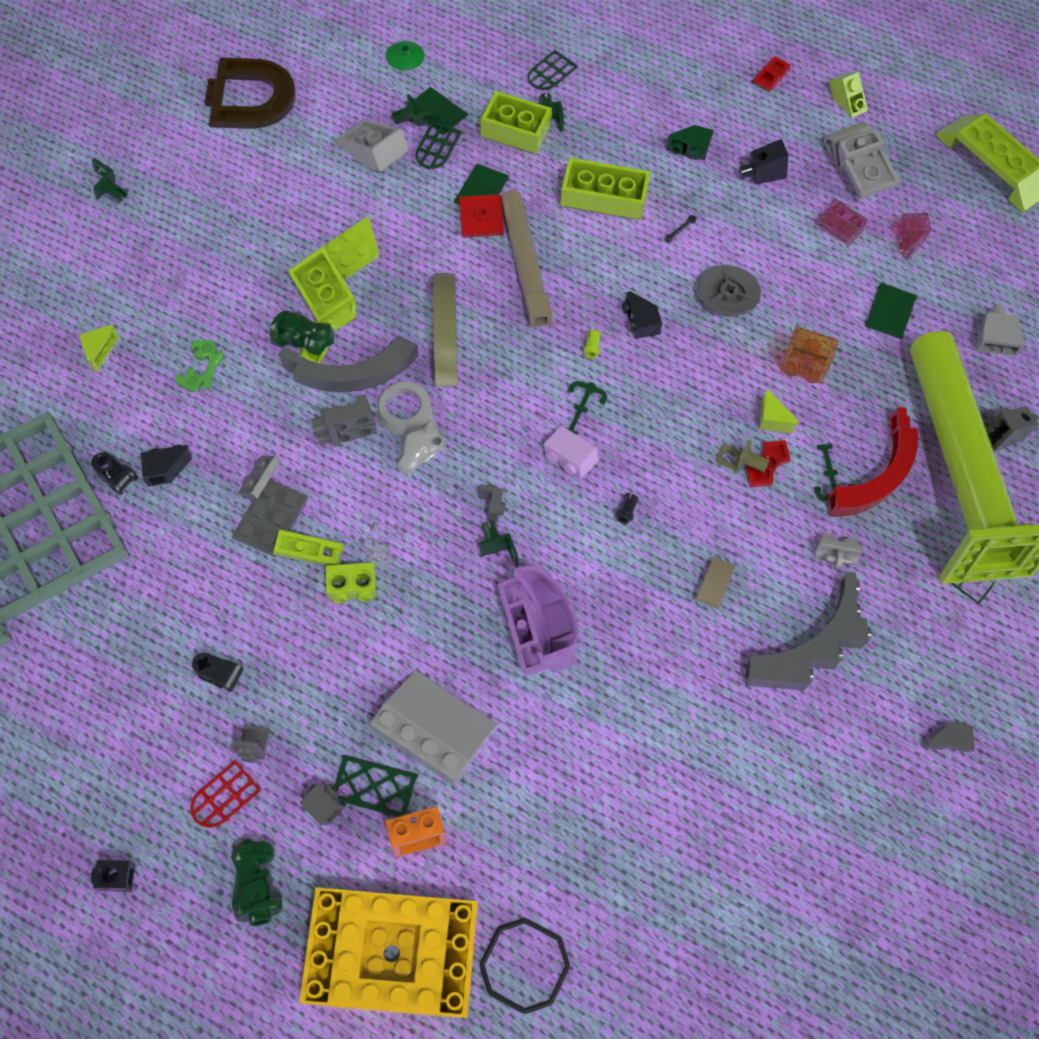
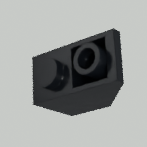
(643, 316)
(164, 465)

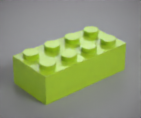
(605, 188)

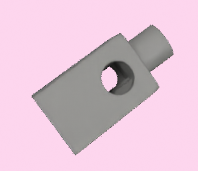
(1000, 333)

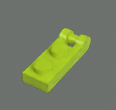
(307, 548)

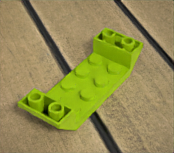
(1000, 153)

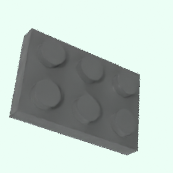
(273, 510)

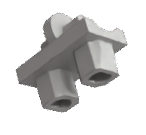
(838, 551)

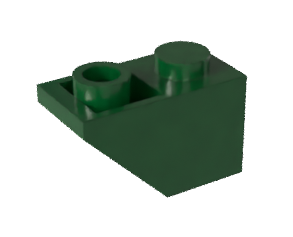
(691, 141)

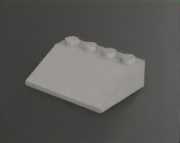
(433, 727)

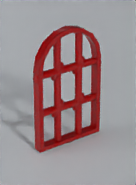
(235, 795)

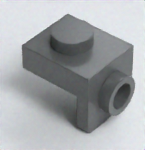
(494, 494)

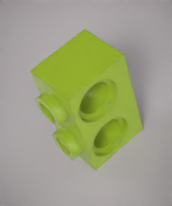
(351, 575)

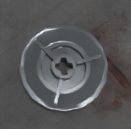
(733, 280)

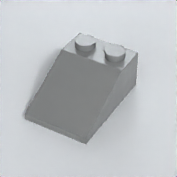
(373, 144)

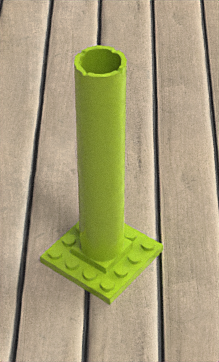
(995, 541)

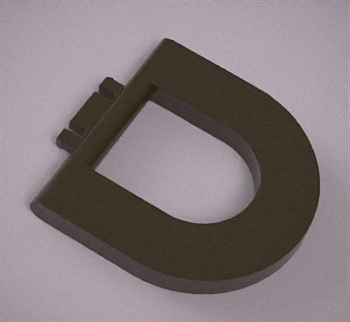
(250, 116)

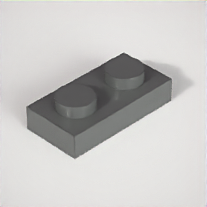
(259, 476)

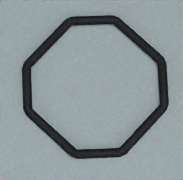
(558, 986)

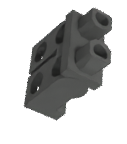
(345, 422)

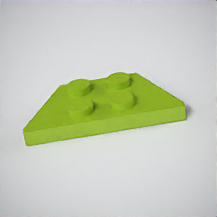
(353, 248)

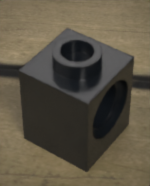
(124, 877)

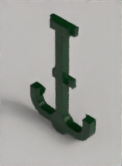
(589, 388)
(830, 472)

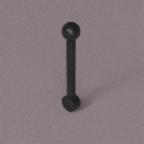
(691, 219)

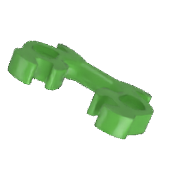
(191, 381)

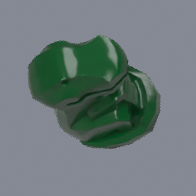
(300, 331)
(252, 890)

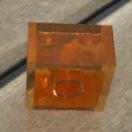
(809, 355)

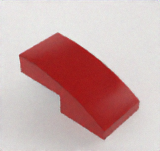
(772, 74)

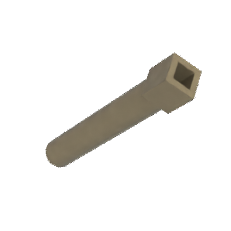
(536, 299)

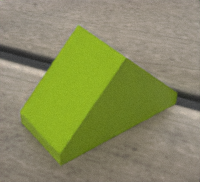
(98, 345)
(776, 416)

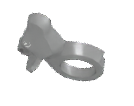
(418, 433)

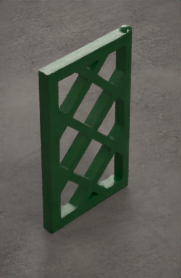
(381, 806)

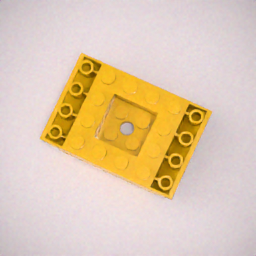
(348, 947)

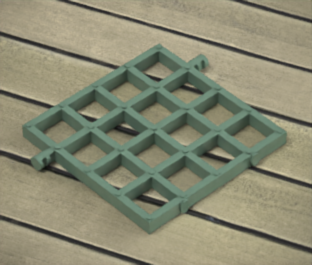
(43, 505)

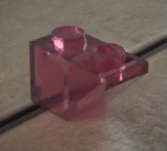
(913, 232)

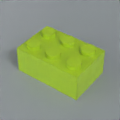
(516, 122)

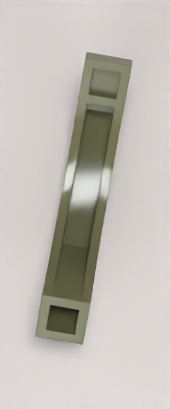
(445, 329)

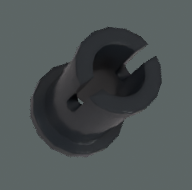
(625, 513)

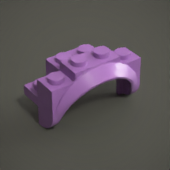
(540, 624)

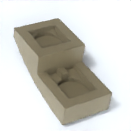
(715, 582)

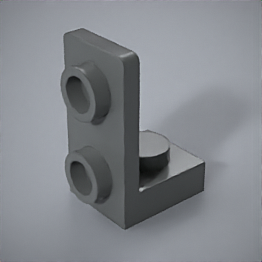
(252, 744)

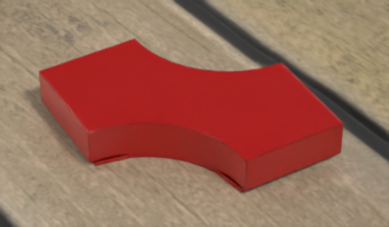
(778, 454)

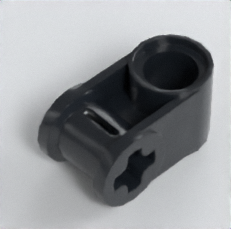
(115, 474)
(220, 673)

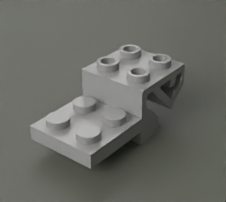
(862, 156)

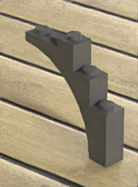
(794, 667)

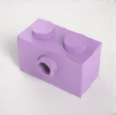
(571, 452)

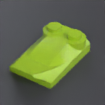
(325, 289)

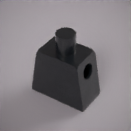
(767, 163)

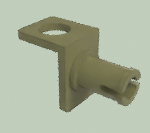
(743, 458)

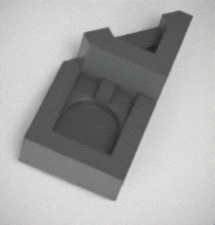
(952, 736)

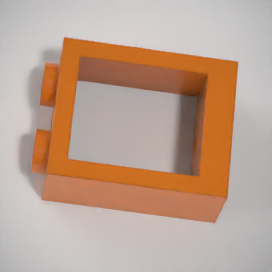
(418, 836)

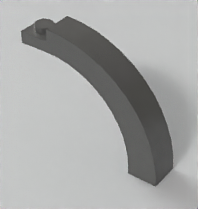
(353, 376)

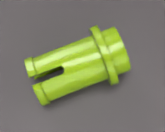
(592, 348)

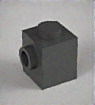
(322, 802)

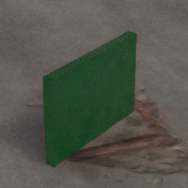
(448, 112)
(482, 182)
(891, 311)

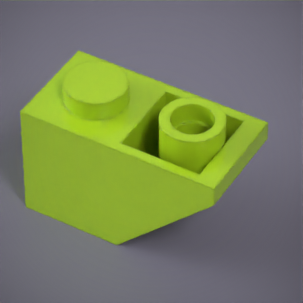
(848, 93)

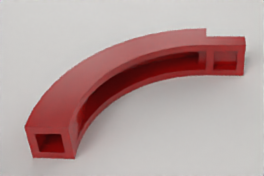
(862, 497)

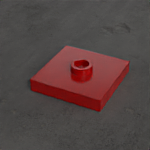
(481, 216)

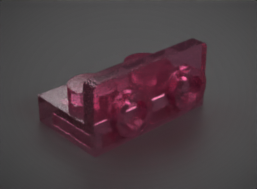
(842, 222)

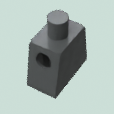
(1018, 422)

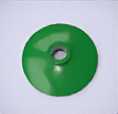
(405, 55)

